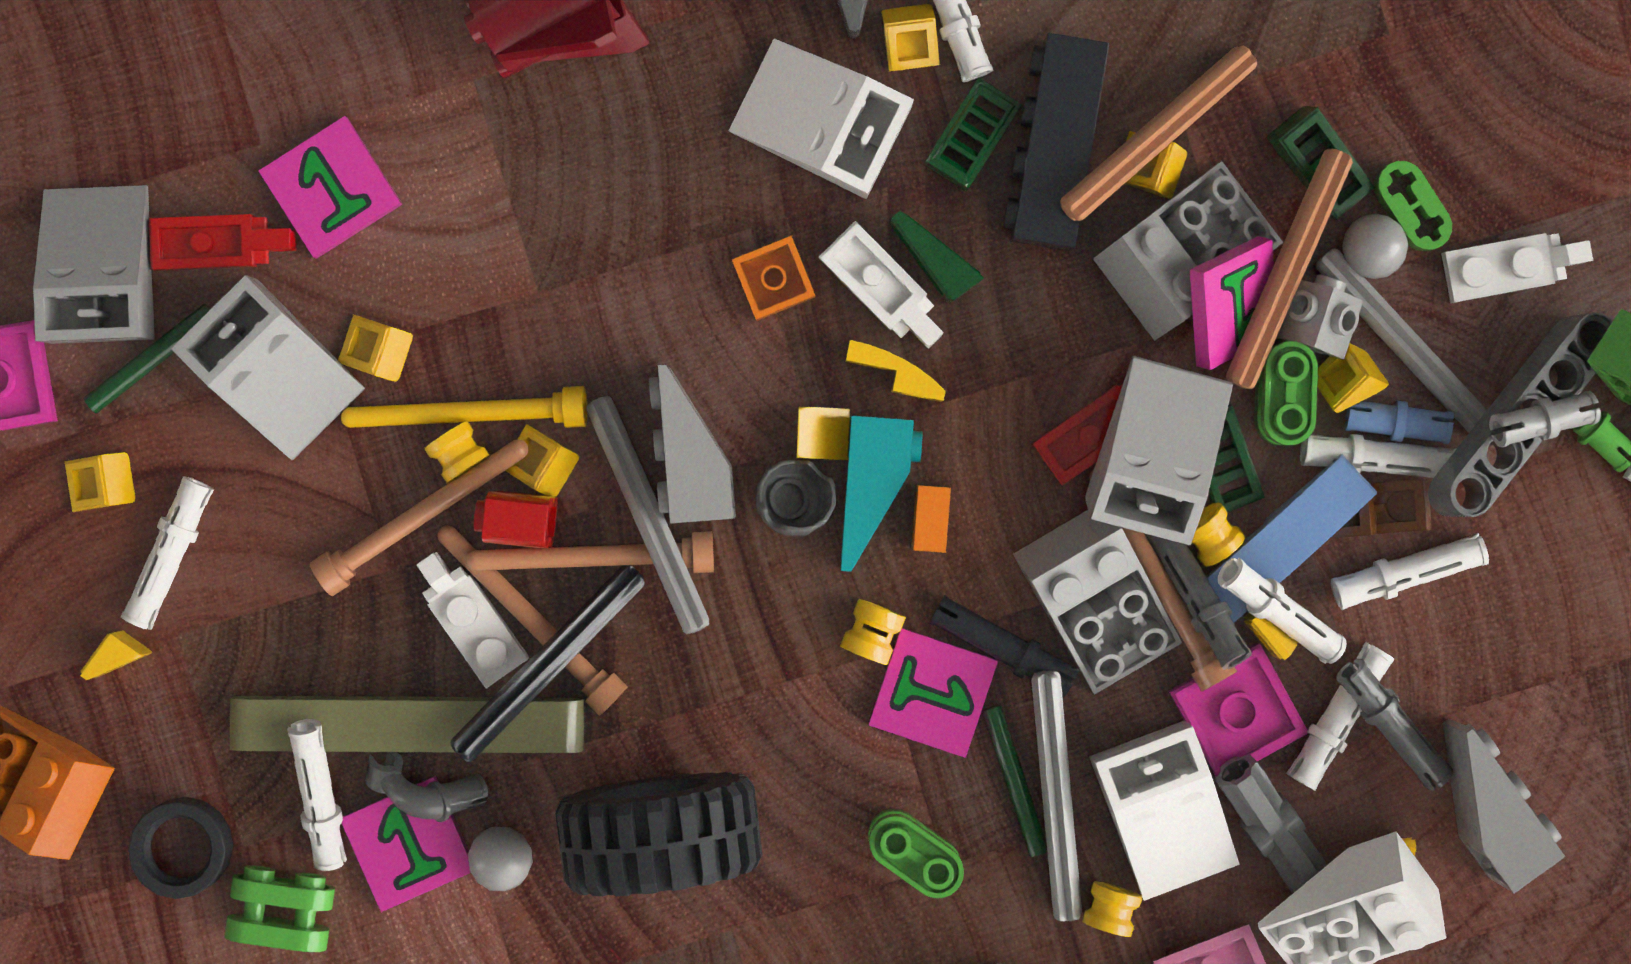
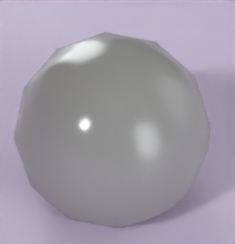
(1375, 246)
(500, 858)

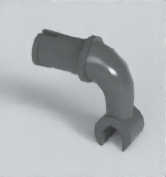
(429, 802)

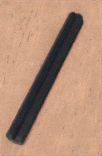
(547, 663)

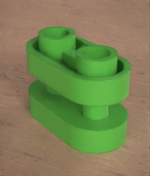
(1287, 395)
(915, 853)
(260, 888)

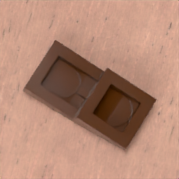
(1394, 509)

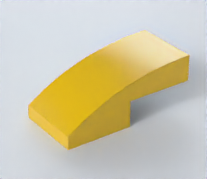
(907, 378)

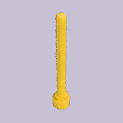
(564, 407)

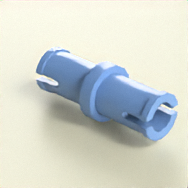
(1400, 421)

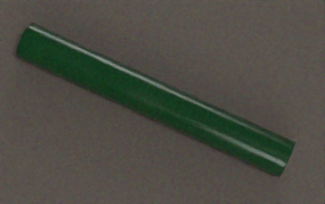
(142, 363)
(1015, 780)

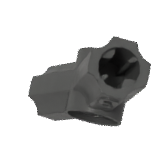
(1270, 821)

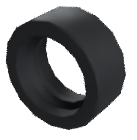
(141, 853)

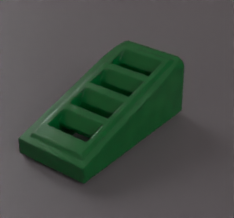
(1324, 134)
(948, 168)
(941, 265)
(1238, 449)

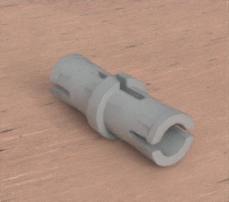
(1544, 419)

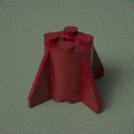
(552, 30)

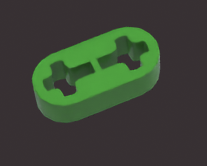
(1423, 199)

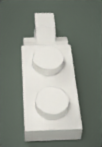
(1510, 265)
(881, 284)
(471, 621)

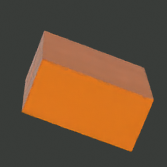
(773, 278)
(930, 518)

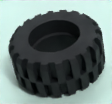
(659, 834)

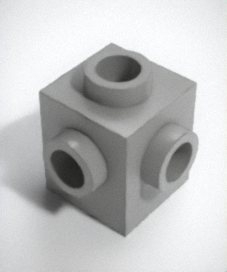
(1322, 317)

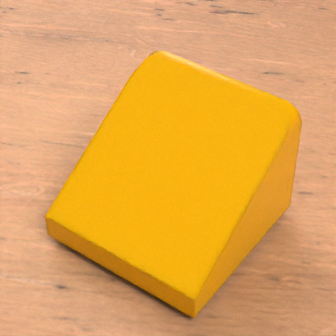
(910, 37)
(1162, 172)
(375, 348)
(1349, 379)
(823, 433)
(545, 464)
(100, 481)
(1272, 637)
(112, 653)

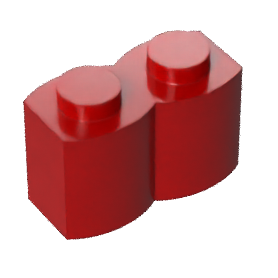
(517, 519)

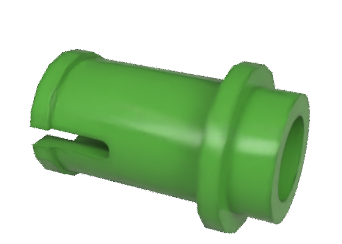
(1605, 440)

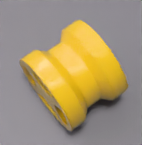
(456, 451)
(1216, 536)
(1112, 909)

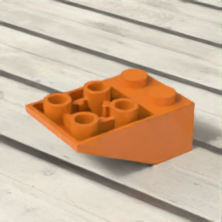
(46, 787)

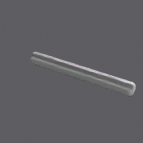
(1405, 342)
(647, 516)
(1056, 795)

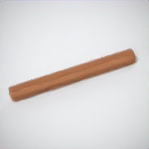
(1158, 133)
(1289, 268)

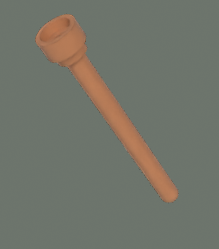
(695, 551)
(337, 568)
(1205, 663)
(598, 686)

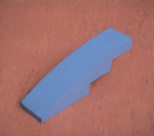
(1299, 527)

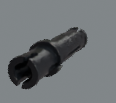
(999, 643)

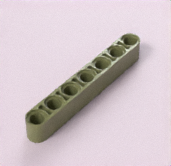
(401, 723)

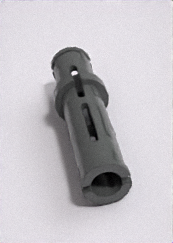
(1208, 612)
(1382, 709)

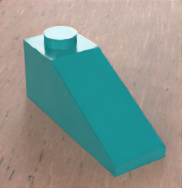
(876, 470)

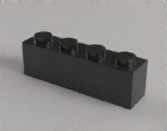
(1058, 139)

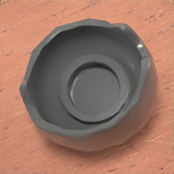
(795, 497)

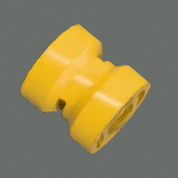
(868, 642)

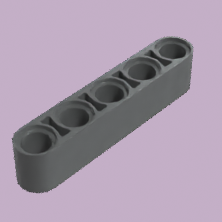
(1532, 382)

